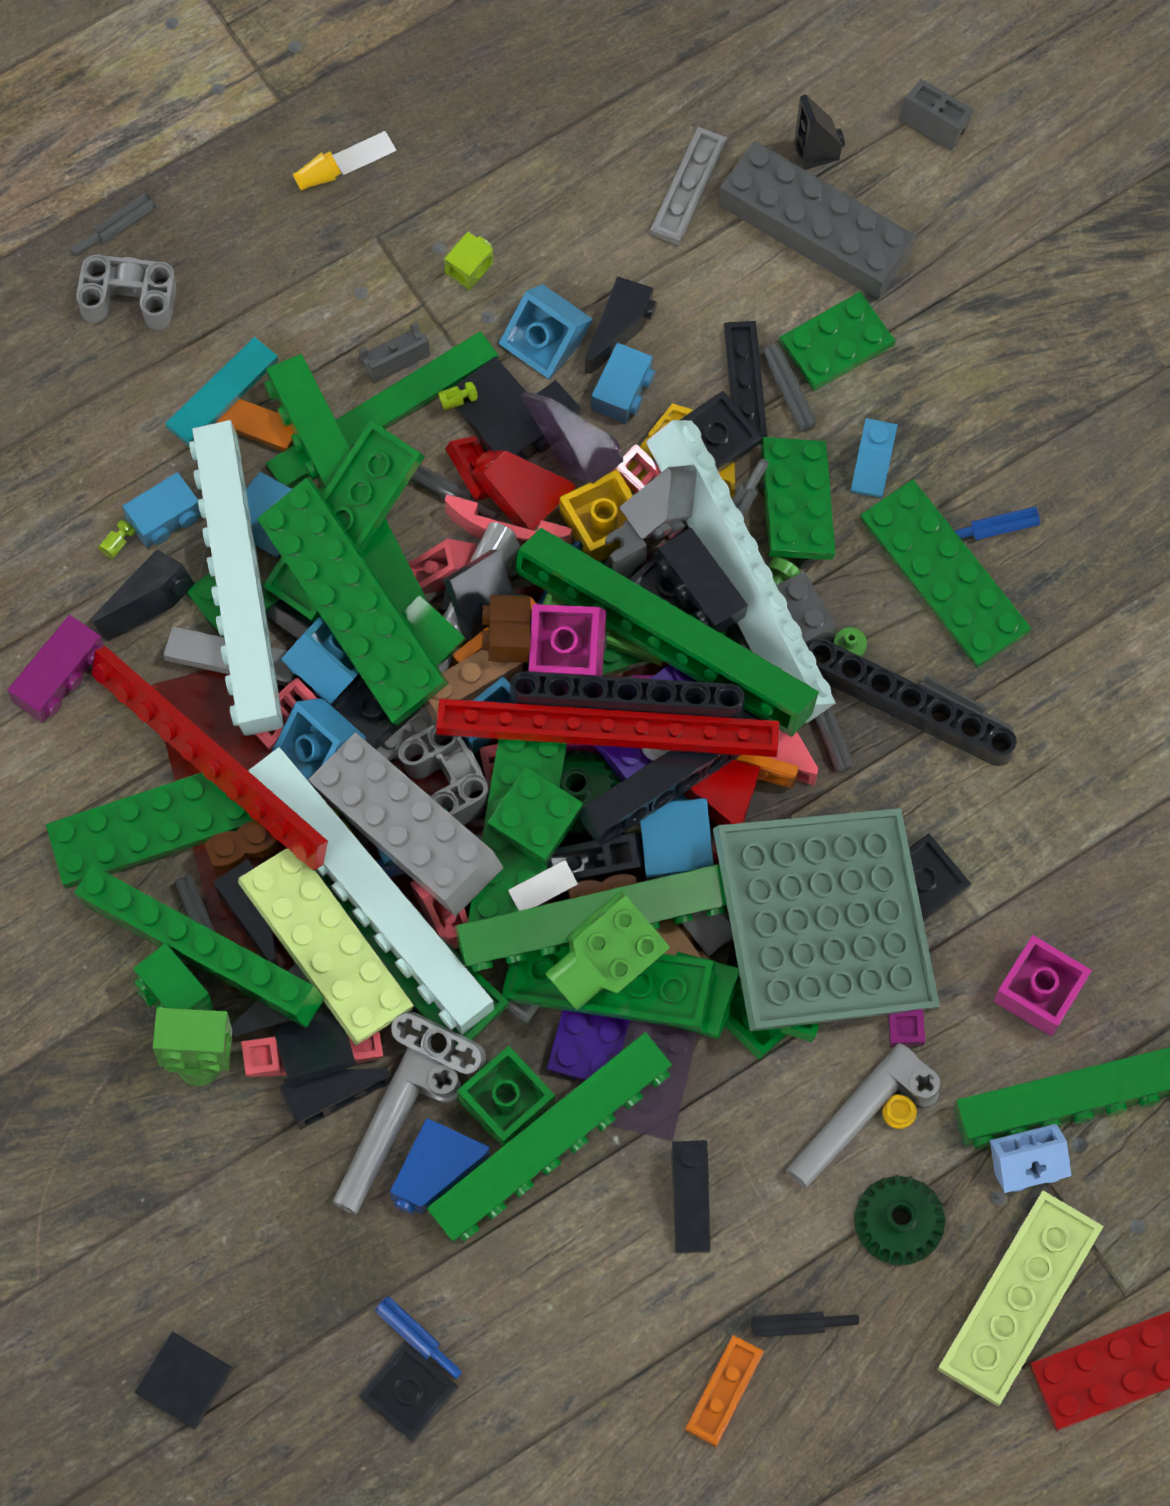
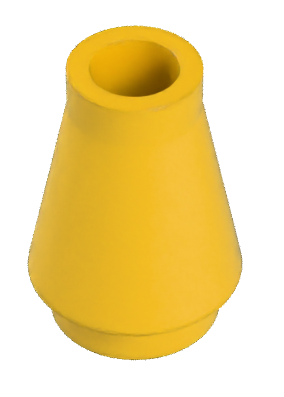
(317, 171)

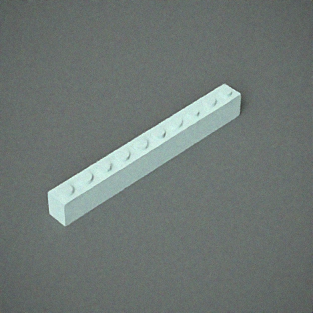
(721, 529)
(237, 579)
(380, 902)

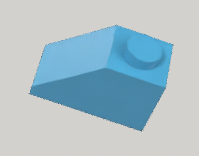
(874, 458)

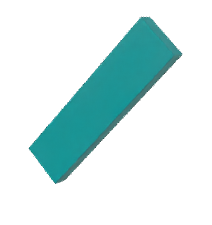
(222, 390)

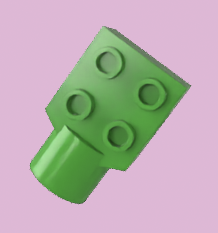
(607, 951)
(193, 1043)

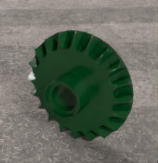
(590, 771)
(895, 1242)

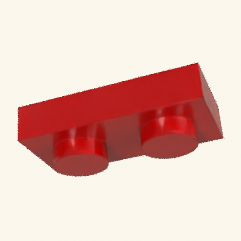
(464, 455)

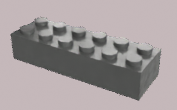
(816, 220)

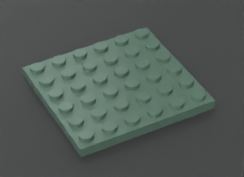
(825, 918)

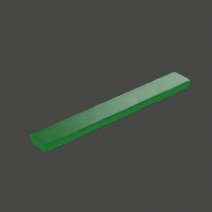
(395, 401)

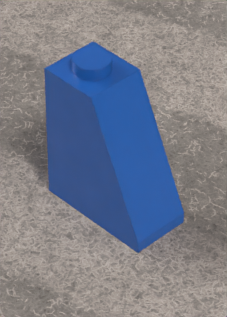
(434, 1166)

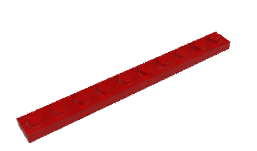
(607, 727)
(210, 758)

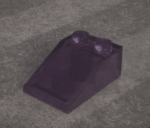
(578, 445)
(660, 1107)

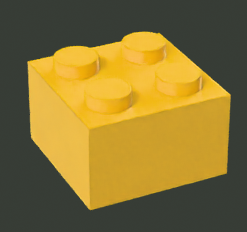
(595, 513)

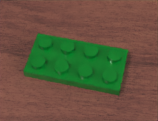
(797, 499)

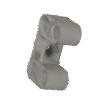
(128, 278)
(458, 767)

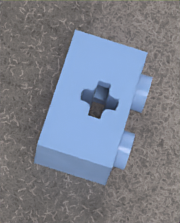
(1030, 1158)

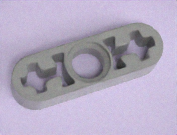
(456, 1062)

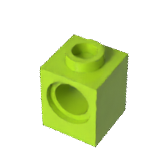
(469, 260)

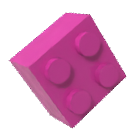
(567, 639)
(1042, 985)

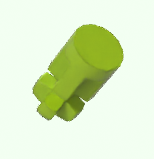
(454, 396)
(115, 541)

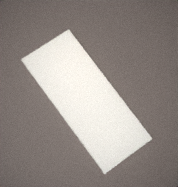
(364, 153)
(543, 886)

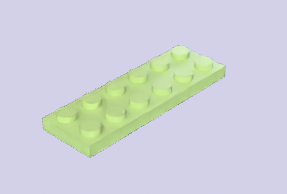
(325, 945)
(1020, 1298)

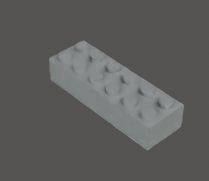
(406, 824)

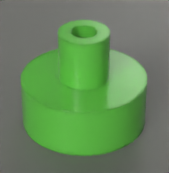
(782, 570)
(852, 640)

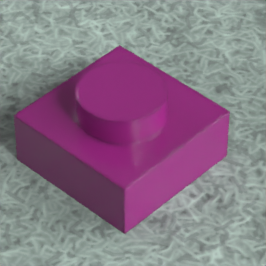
(907, 1028)

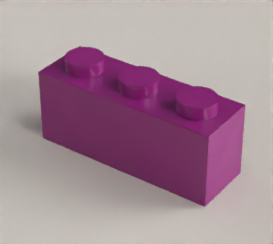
(55, 669)

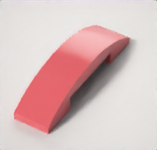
(466, 516)
(264, 1059)

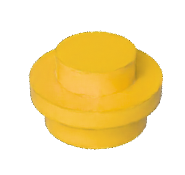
(899, 1112)

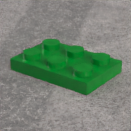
(837, 341)

